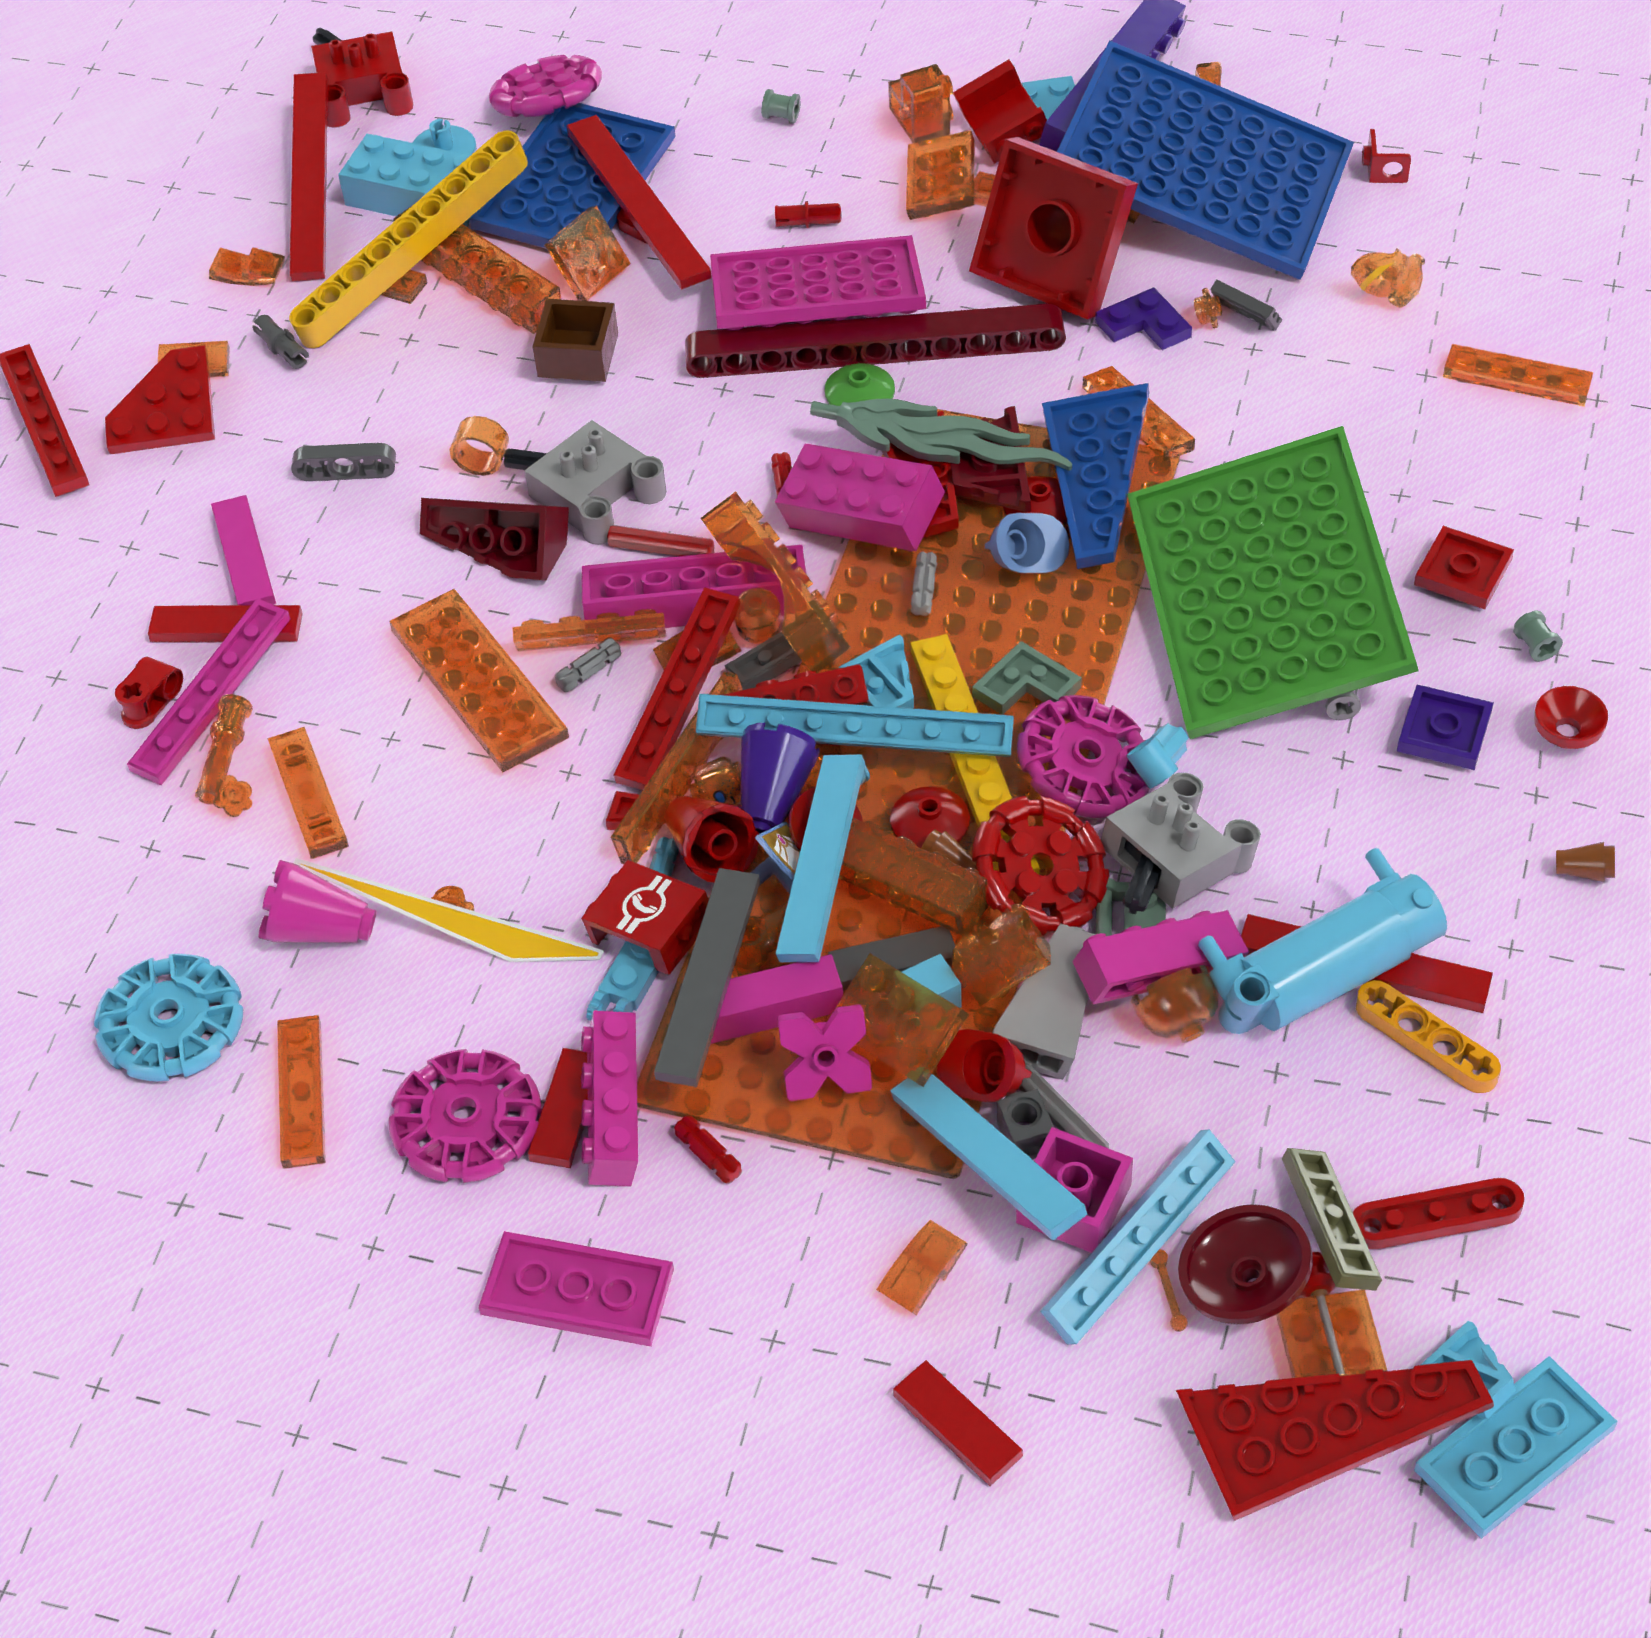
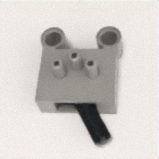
(588, 476)
(1173, 846)

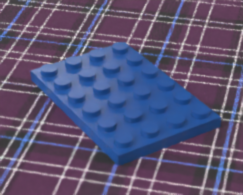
(561, 181)

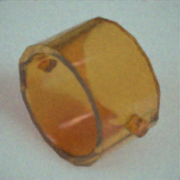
(484, 431)

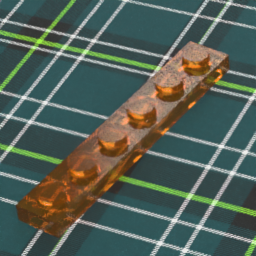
(669, 782)

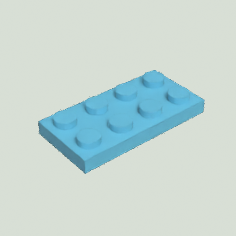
(1504, 1461)

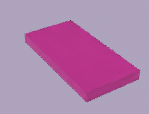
(577, 1288)

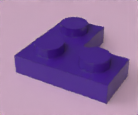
(1144, 312)

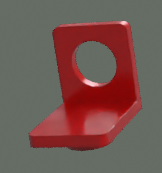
(1376, 162)

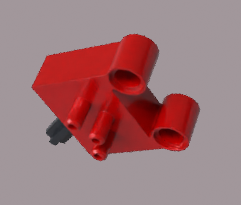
(360, 73)

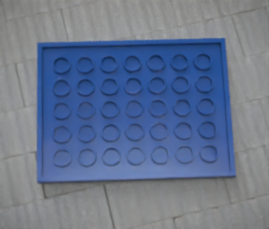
(1209, 158)

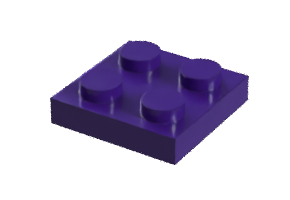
(1445, 727)

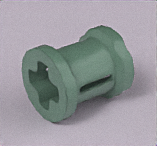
(780, 106)
(1537, 635)

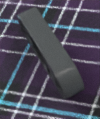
(318, 454)

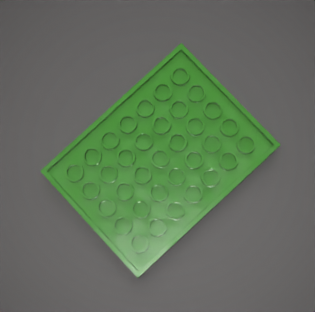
(1270, 583)

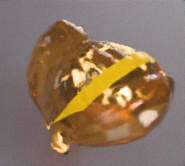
(1389, 275)

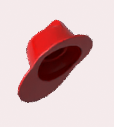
(982, 1066)

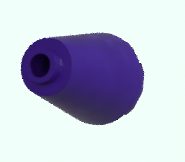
(774, 771)

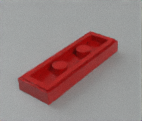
(561, 1115)
(958, 1423)

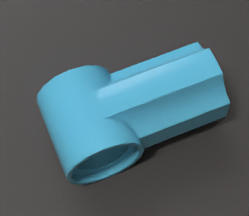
(1157, 755)

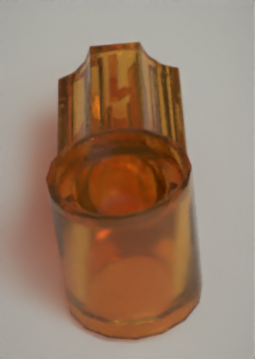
(764, 937)

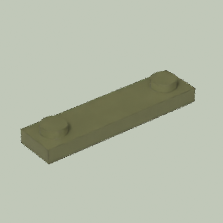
(1331, 1219)

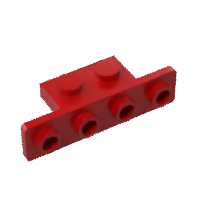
(833, 686)

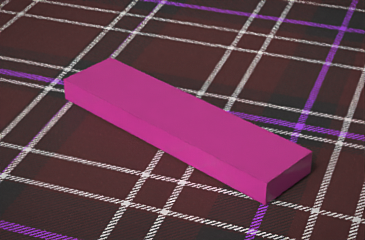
(242, 551)

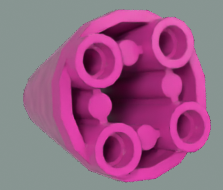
(312, 910)

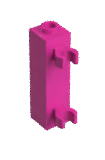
(760, 997)

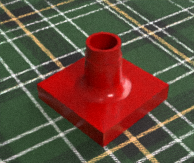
(1052, 227)

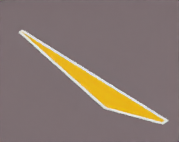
(485, 932)

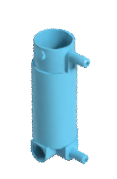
(1328, 953)

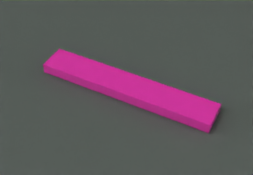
(200, 700)

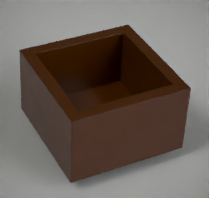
(575, 340)

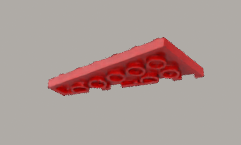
(1309, 1429)

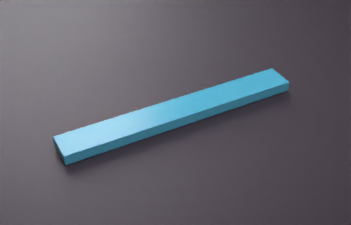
(861, 724)

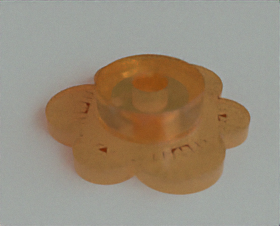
(231, 795)

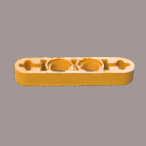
(1432, 1031)

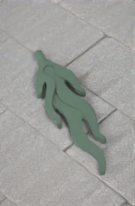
(932, 437)

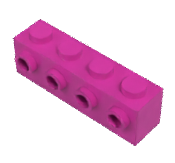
(1139, 956)
(612, 1098)

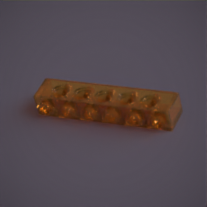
(493, 276)

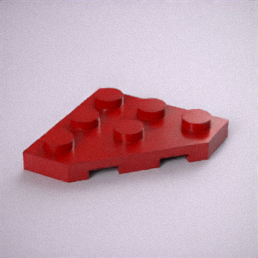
(166, 406)

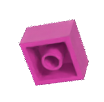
(1093, 1176)

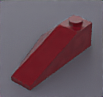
(510, 537)

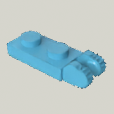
(625, 981)

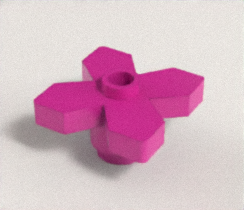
(824, 1052)

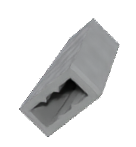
(1049, 1008)

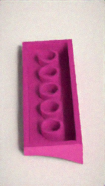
(673, 584)

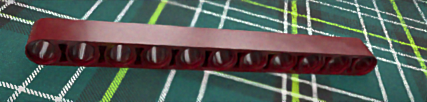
(875, 340)

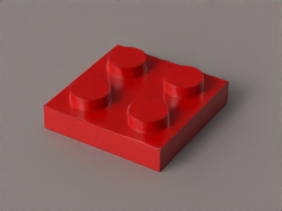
(1464, 567)

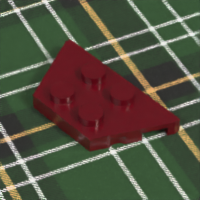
(991, 482)

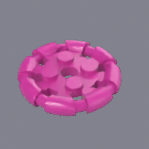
(545, 85)
(1070, 767)
(471, 1135)

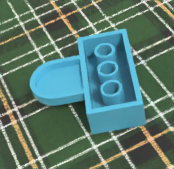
(395, 174)

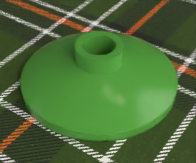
(858, 384)

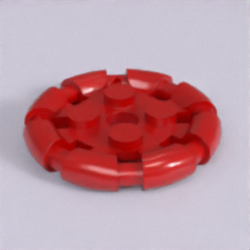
(1054, 848)

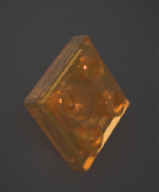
(587, 254)

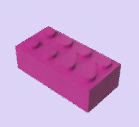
(860, 497)

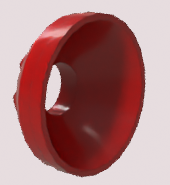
(1572, 707)

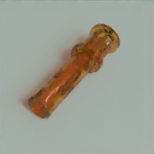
(225, 735)

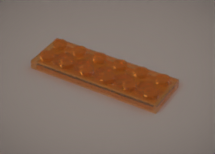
(479, 680)

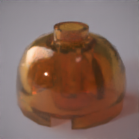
(1178, 1004)

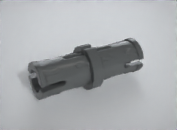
(280, 341)

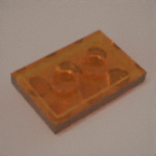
(940, 175)
(903, 1019)

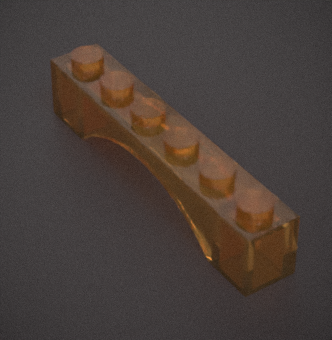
(805, 624)

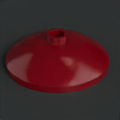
(1244, 1246)

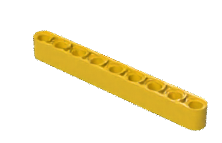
(408, 239)

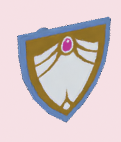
(782, 855)

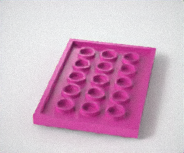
(817, 282)

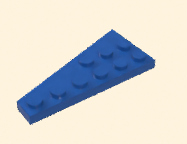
(1102, 442)

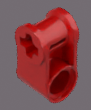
(147, 691)

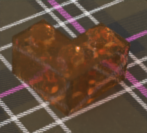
(922, 103)

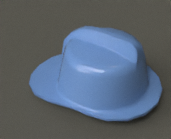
(1029, 543)

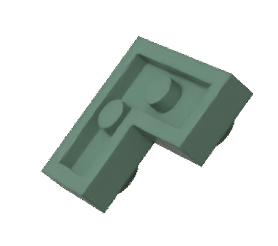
(1023, 672)

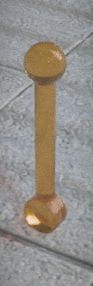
(1178, 1321)

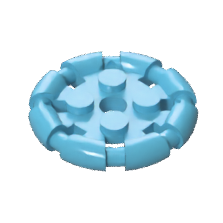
(175, 1035)

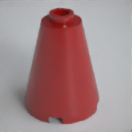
(712, 835)

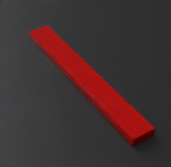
(309, 177)
(639, 202)

